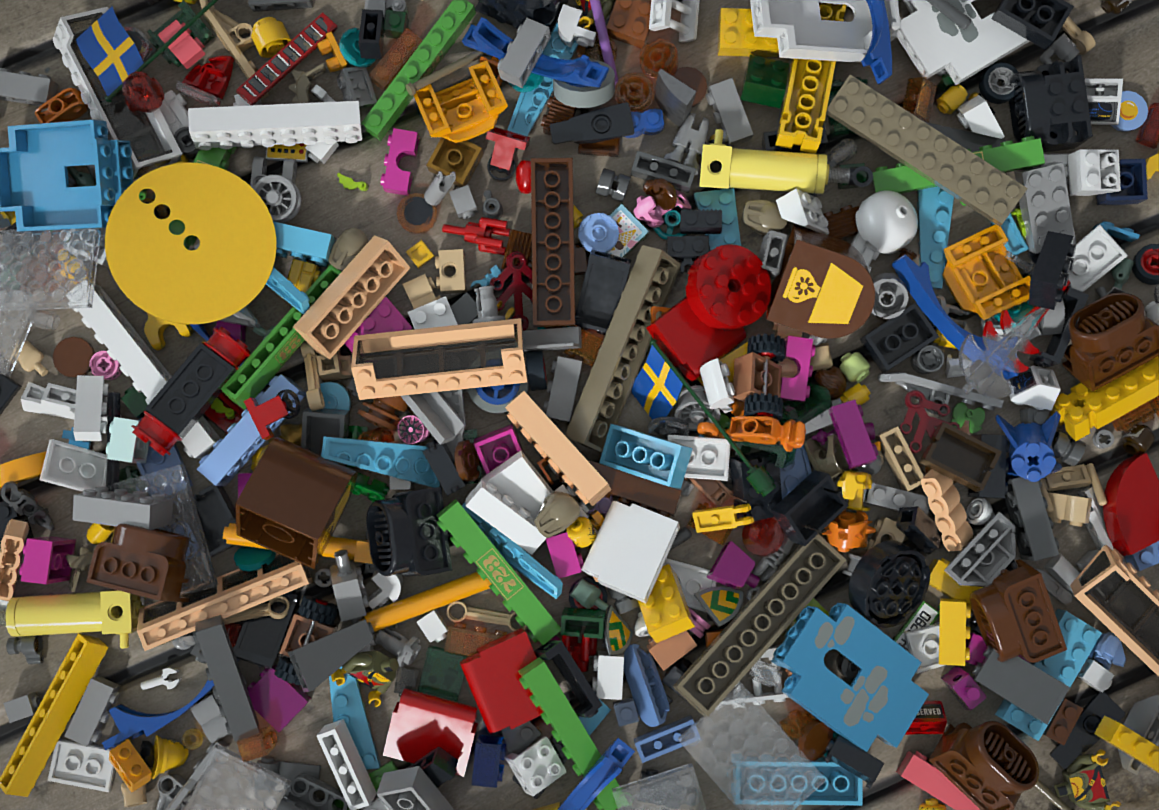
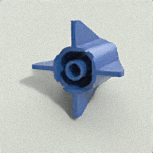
(1031, 448)

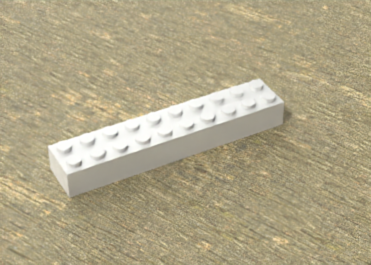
(139, 363)

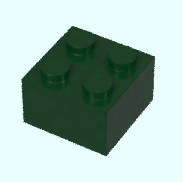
(765, 81)

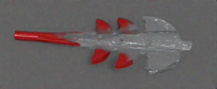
(985, 367)

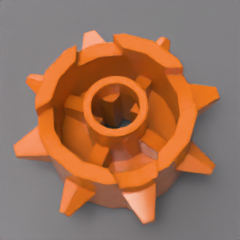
(849, 531)

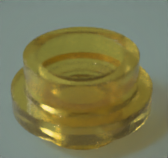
(187, 741)

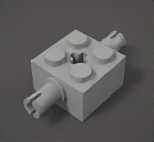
(348, 588)

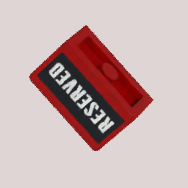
(929, 720)

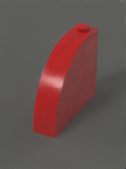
(1132, 505)

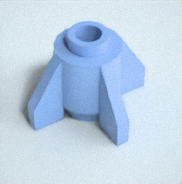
(1108, 651)

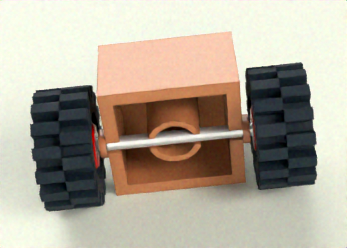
(759, 376)
(311, 622)

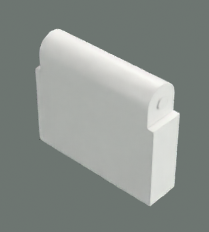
(520, 482)
(631, 549)

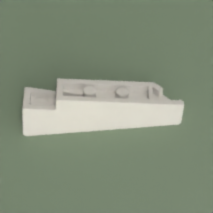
(52, 400)
(1096, 521)

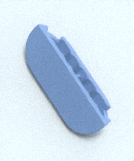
(645, 686)

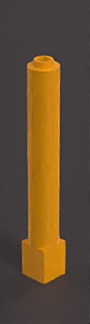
(357, 549)
(426, 601)

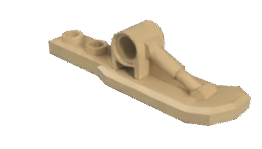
(230, 34)

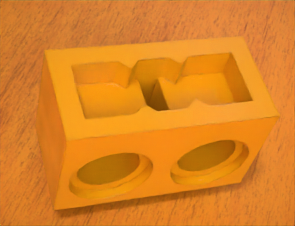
(130, 765)

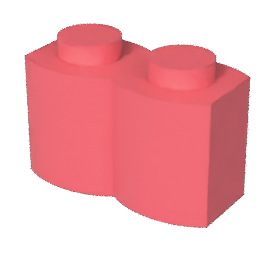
(184, 47)

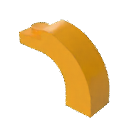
(22, 468)

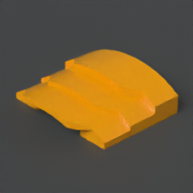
(463, 108)
(982, 276)

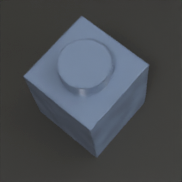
(625, 711)

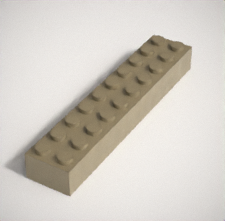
(925, 150)
(622, 348)
(758, 625)

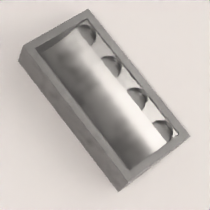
(673, 97)

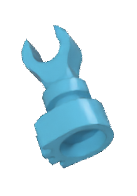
(496, 271)

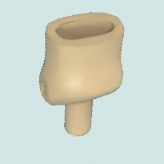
(822, 357)
(31, 358)
(134, 798)

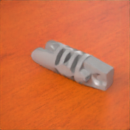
(770, 563)

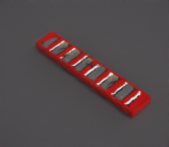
(286, 59)

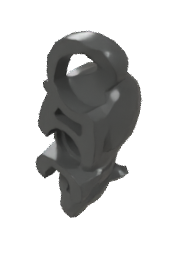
(25, 504)

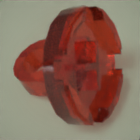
(142, 92)
(763, 536)

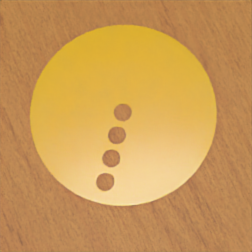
(197, 284)

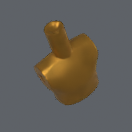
(291, 433)

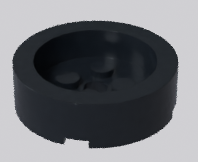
(879, 571)

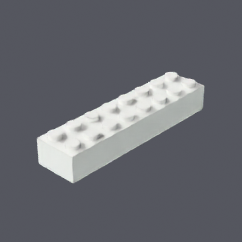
(275, 124)

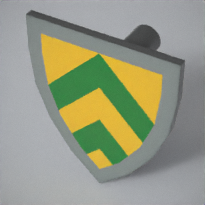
(720, 603)
(616, 634)

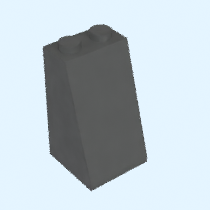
(326, 655)
(1021, 684)

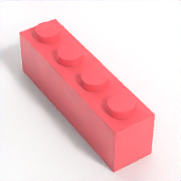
(930, 779)

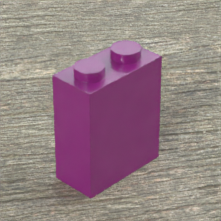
(277, 699)

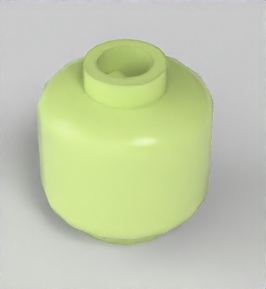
(854, 367)

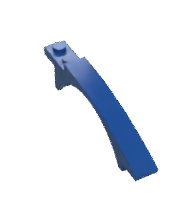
(492, 41)
(879, 52)
(920, 287)
(137, 723)
(599, 776)

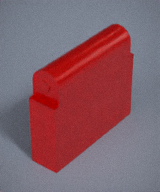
(690, 341)
(496, 683)
(425, 722)

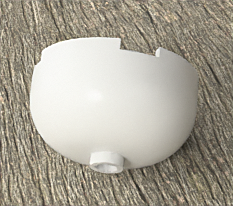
(887, 221)

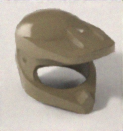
(763, 217)
(347, 247)
(827, 460)
(556, 513)

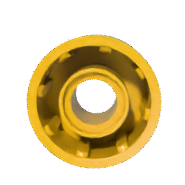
(269, 36)

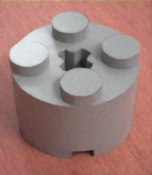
(890, 284)

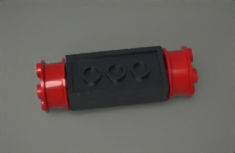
(190, 391)

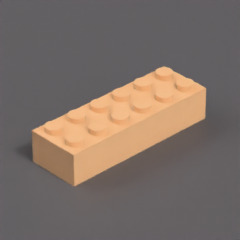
(352, 297)
(561, 452)

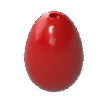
(523, 176)

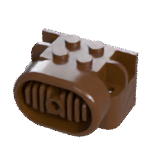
(1110, 340)
(142, 563)
(1018, 615)
(986, 764)

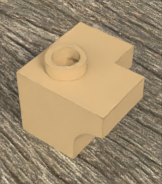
(335, 368)

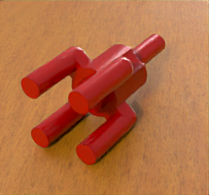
(481, 234)
(580, 651)

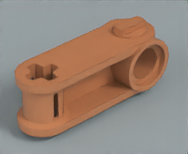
(712, 490)

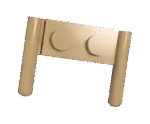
(1072, 477)

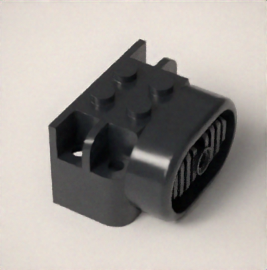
(516, 11)
(1051, 105)
(406, 534)

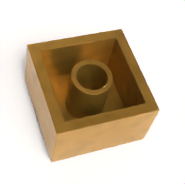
(456, 157)

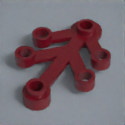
(516, 287)
(926, 422)

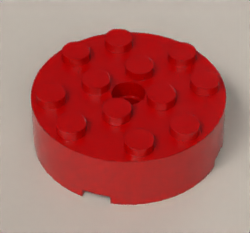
(732, 306)

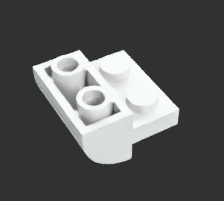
(717, 386)

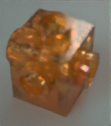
(795, 723)

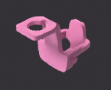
(653, 218)

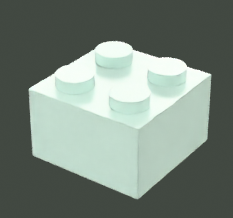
(124, 444)

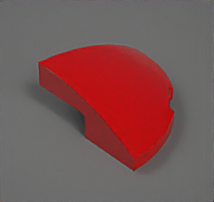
(212, 76)

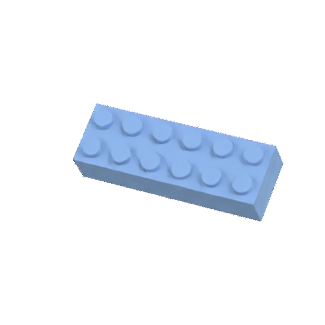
(243, 437)

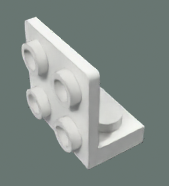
(536, 766)

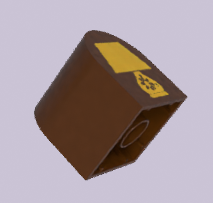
(821, 286)
(294, 501)

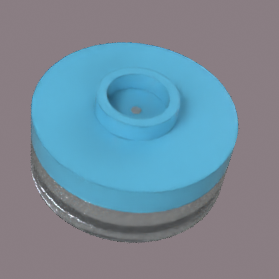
(336, 396)

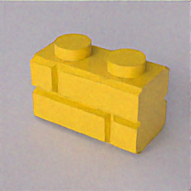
(303, 274)

